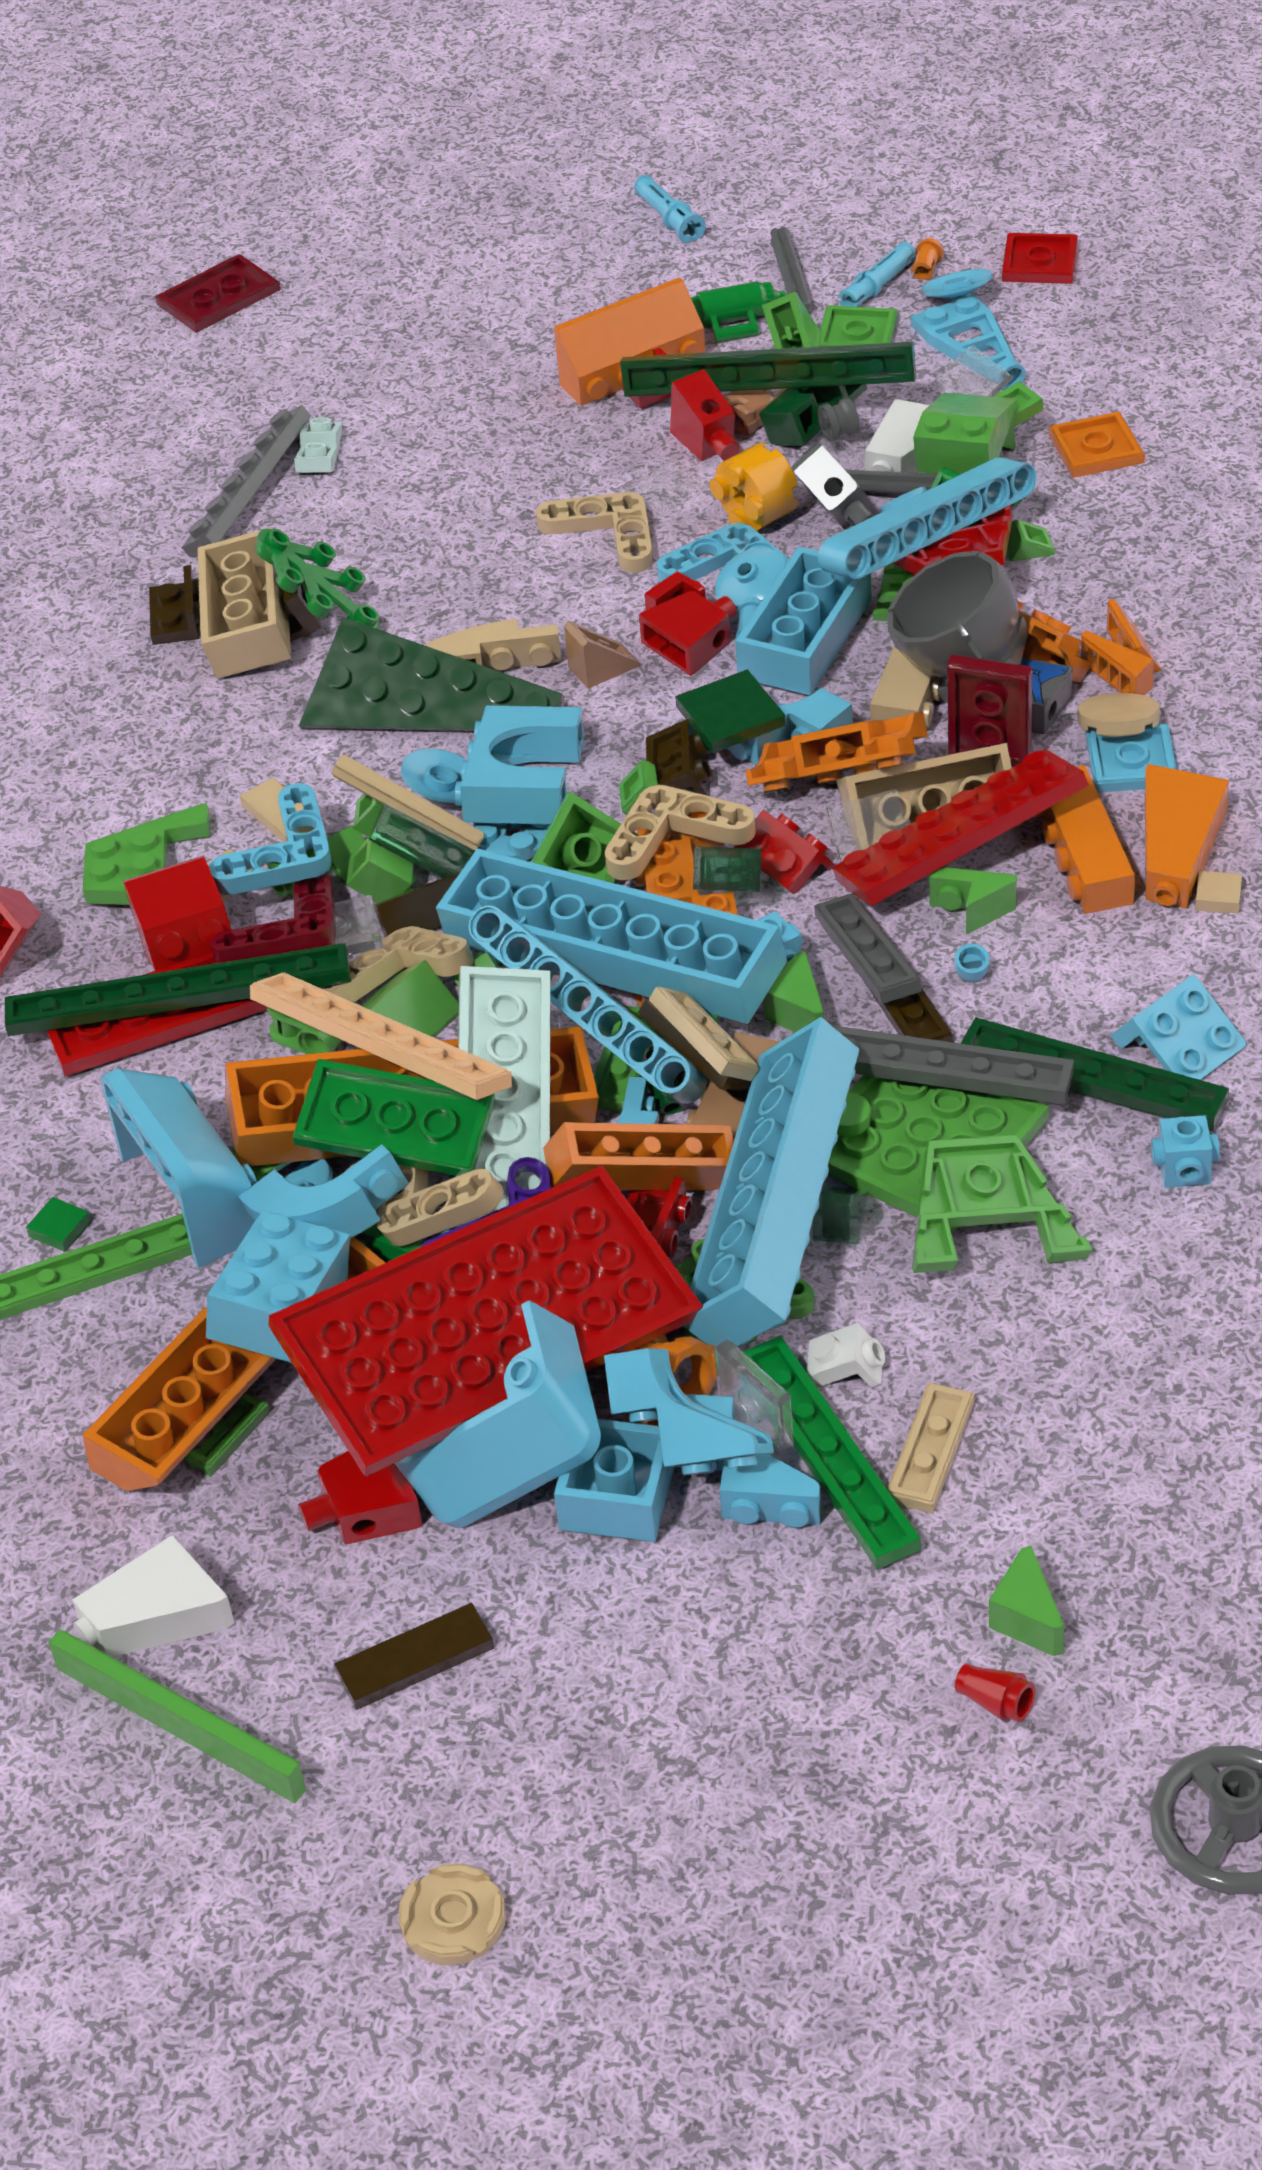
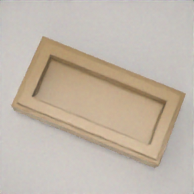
(264, 806)

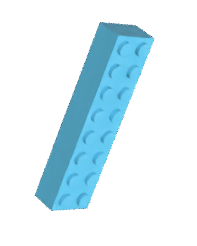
(624, 933)
(772, 1185)

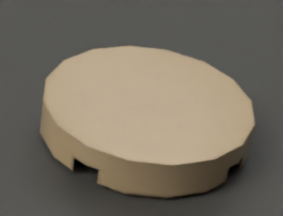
(1118, 714)
(452, 1931)

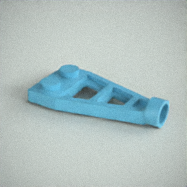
(965, 313)

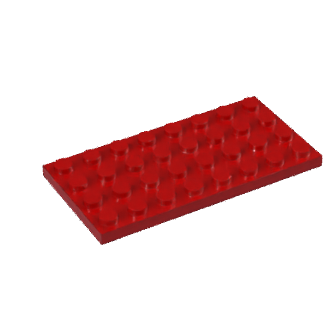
(430, 1333)

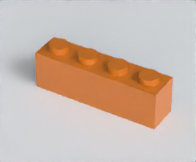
(1089, 851)
(641, 1154)

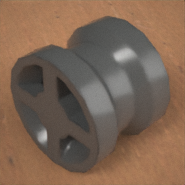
(838, 419)

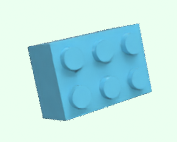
(271, 1270)

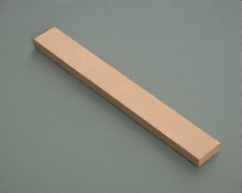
(381, 1036)

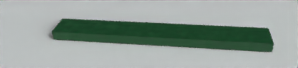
(774, 368)
(169, 989)

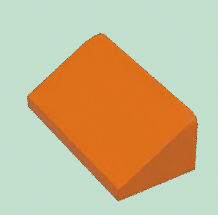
(1124, 632)

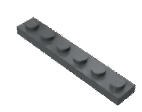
(243, 485)
(961, 1066)

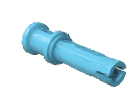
(674, 213)

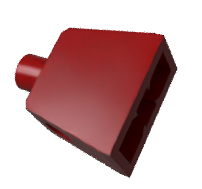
(702, 417)
(688, 629)
(361, 1504)

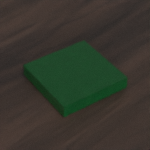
(730, 711)

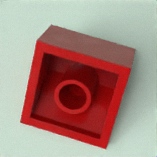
(176, 911)

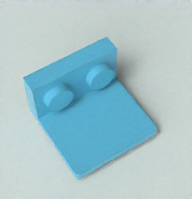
(1184, 1031)

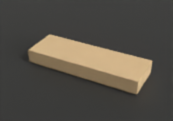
(704, 1033)
(930, 1447)

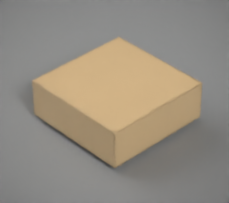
(1218, 892)

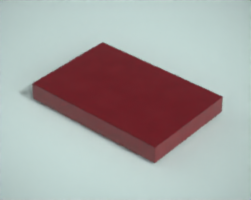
(217, 293)
(989, 706)

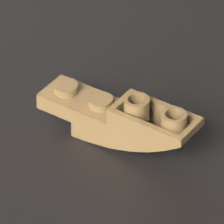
(503, 645)

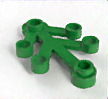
(316, 581)

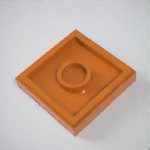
(1096, 444)

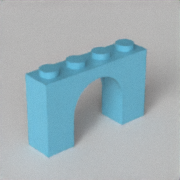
(514, 735)

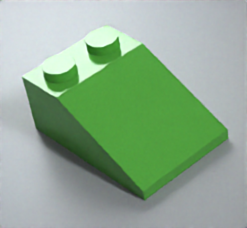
(962, 431)

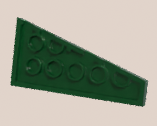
(407, 686)

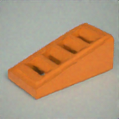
(1124, 668)

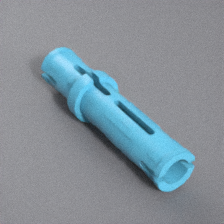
(869, 283)

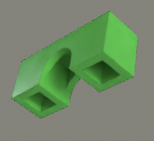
(372, 867)

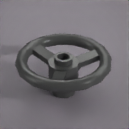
(1232, 1814)

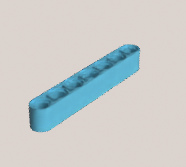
(926, 518)
(602, 1011)

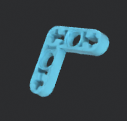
(722, 543)
(290, 854)

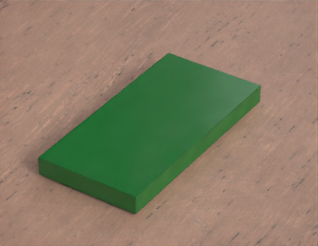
(413, 1117)

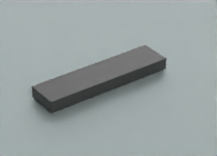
(867, 948)

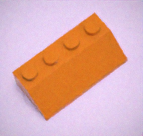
(594, 343)
(170, 1407)

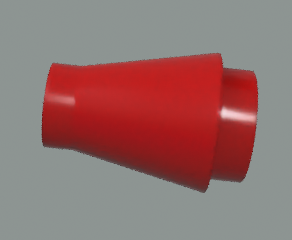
(998, 1691)

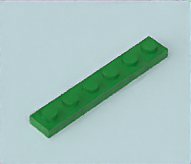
(838, 1461)

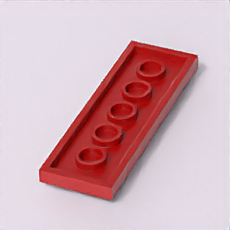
(959, 826)
(102, 1042)

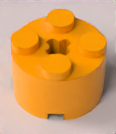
(755, 486)

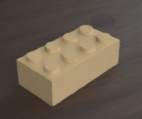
(240, 607)

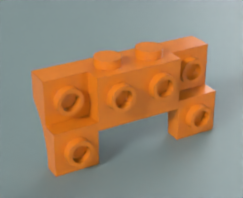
(1051, 643)
(827, 752)
(672, 870)

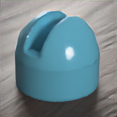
(970, 957)

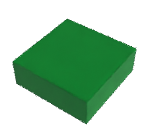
(58, 1224)

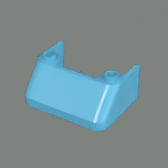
(163, 1121)
(520, 1442)

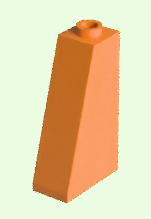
(1180, 828)

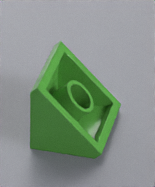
(578, 839)
(416, 1000)

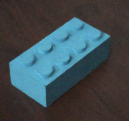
(801, 624)

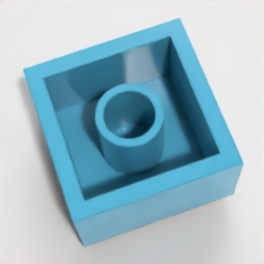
(619, 1488)

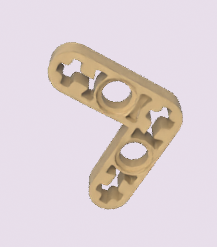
(626, 515)
(724, 823)
(404, 949)
(409, 1214)

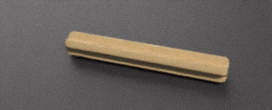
(396, 796)

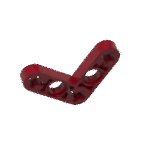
(310, 928)

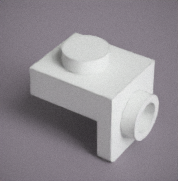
(845, 1354)

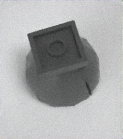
(958, 609)

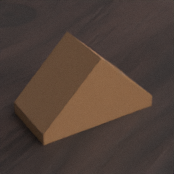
(595, 656)

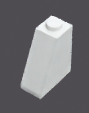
(893, 442)
(151, 1603)

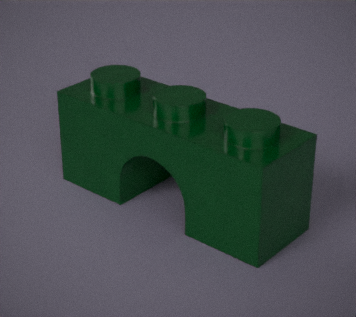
(794, 414)

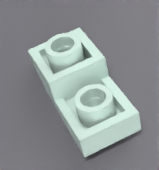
(318, 446)

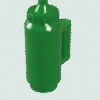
(734, 305)

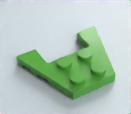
(137, 852)
(983, 1185)

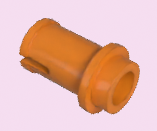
(928, 254)

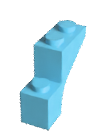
(812, 714)
(689, 1433)
(763, 1491)

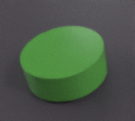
(855, 1117)

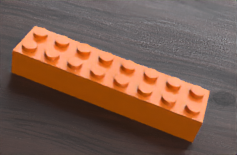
(269, 1094)

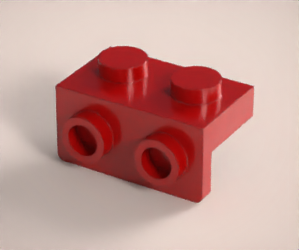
(784, 853)
(663, 1212)

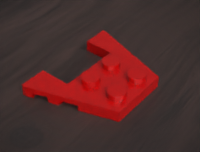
(988, 536)

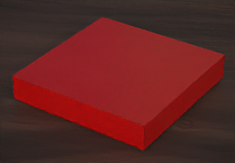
(1040, 258)

